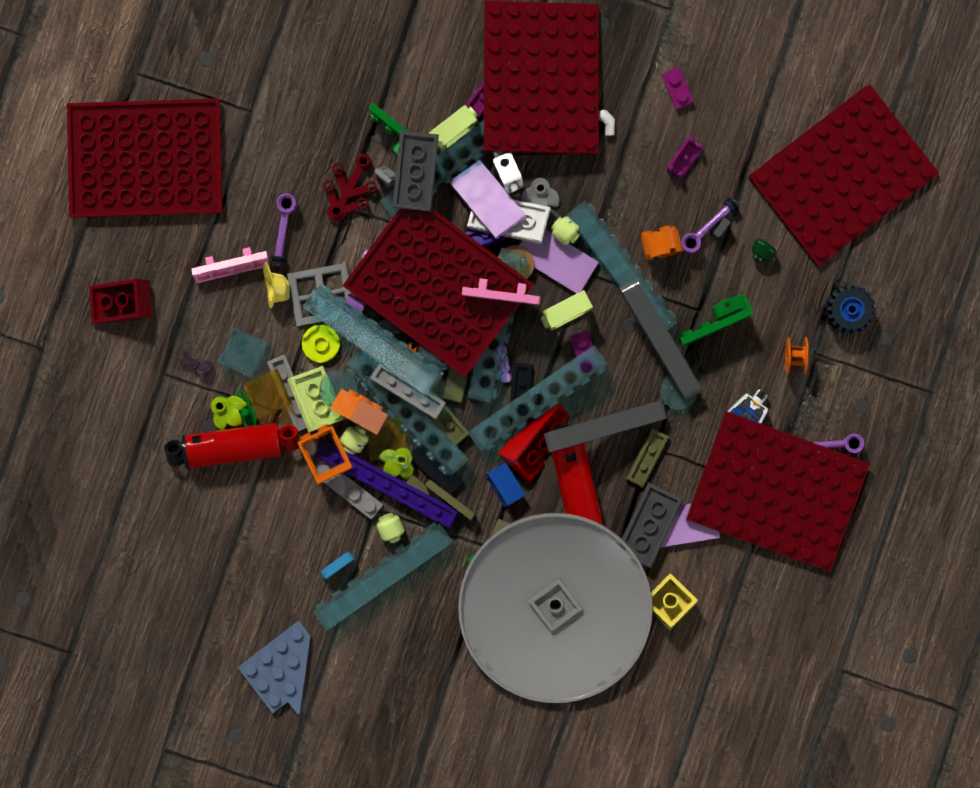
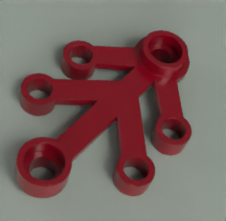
(348, 190)

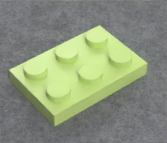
(312, 407)

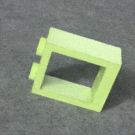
(455, 127)
(566, 311)

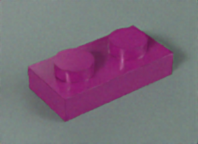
(677, 88)
(581, 343)

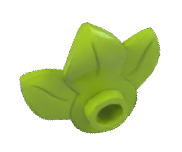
(230, 412)
(395, 464)

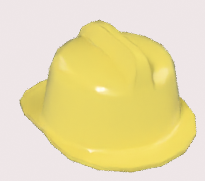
(276, 285)

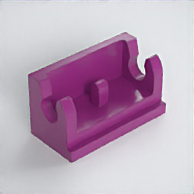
(685, 157)

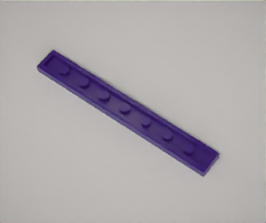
(389, 485)

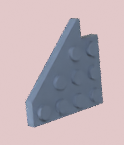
(280, 669)

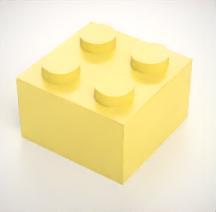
(671, 601)

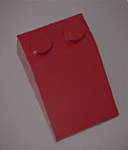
(120, 301)

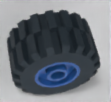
(850, 309)

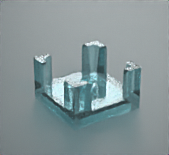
(243, 352)

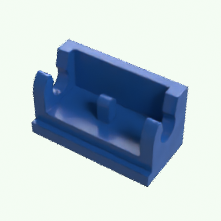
(505, 485)

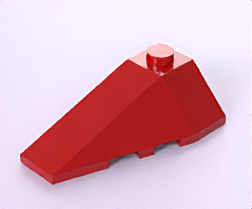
(528, 448)

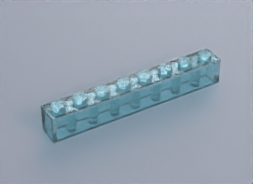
(615, 259)
(373, 339)
(382, 577)

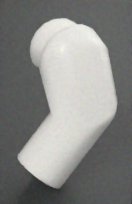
(609, 122)

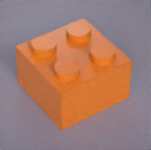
(359, 410)

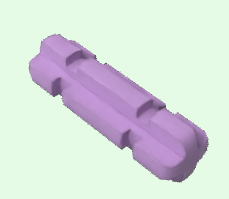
(505, 367)

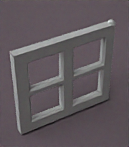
(317, 273)

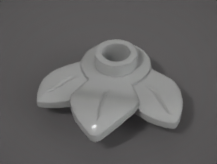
(545, 197)

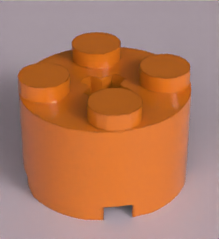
(661, 243)

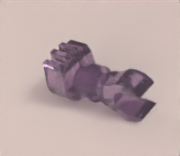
(203, 369)

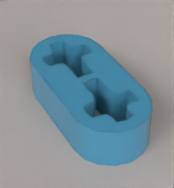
(336, 565)

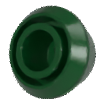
(762, 251)

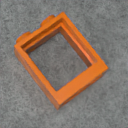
(308, 438)

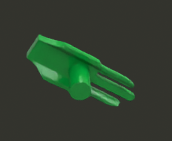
(247, 413)

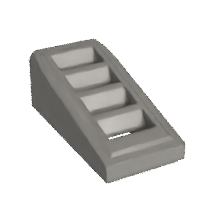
(385, 175)

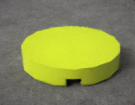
(320, 343)

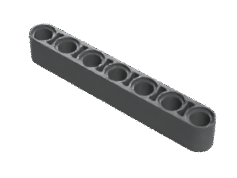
(660, 339)
(605, 426)

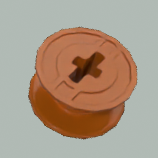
(796, 356)

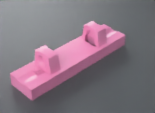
(230, 267)
(520, 296)

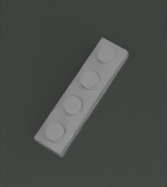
(282, 364)
(388, 380)
(351, 491)

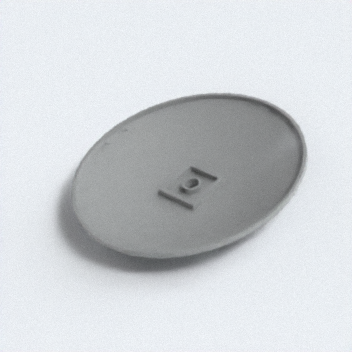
(547, 650)

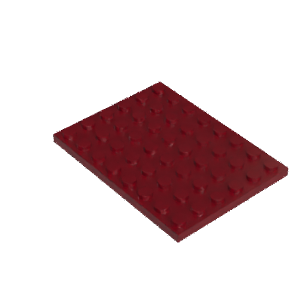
(540, 78)
(144, 158)
(843, 174)
(417, 283)
(777, 491)

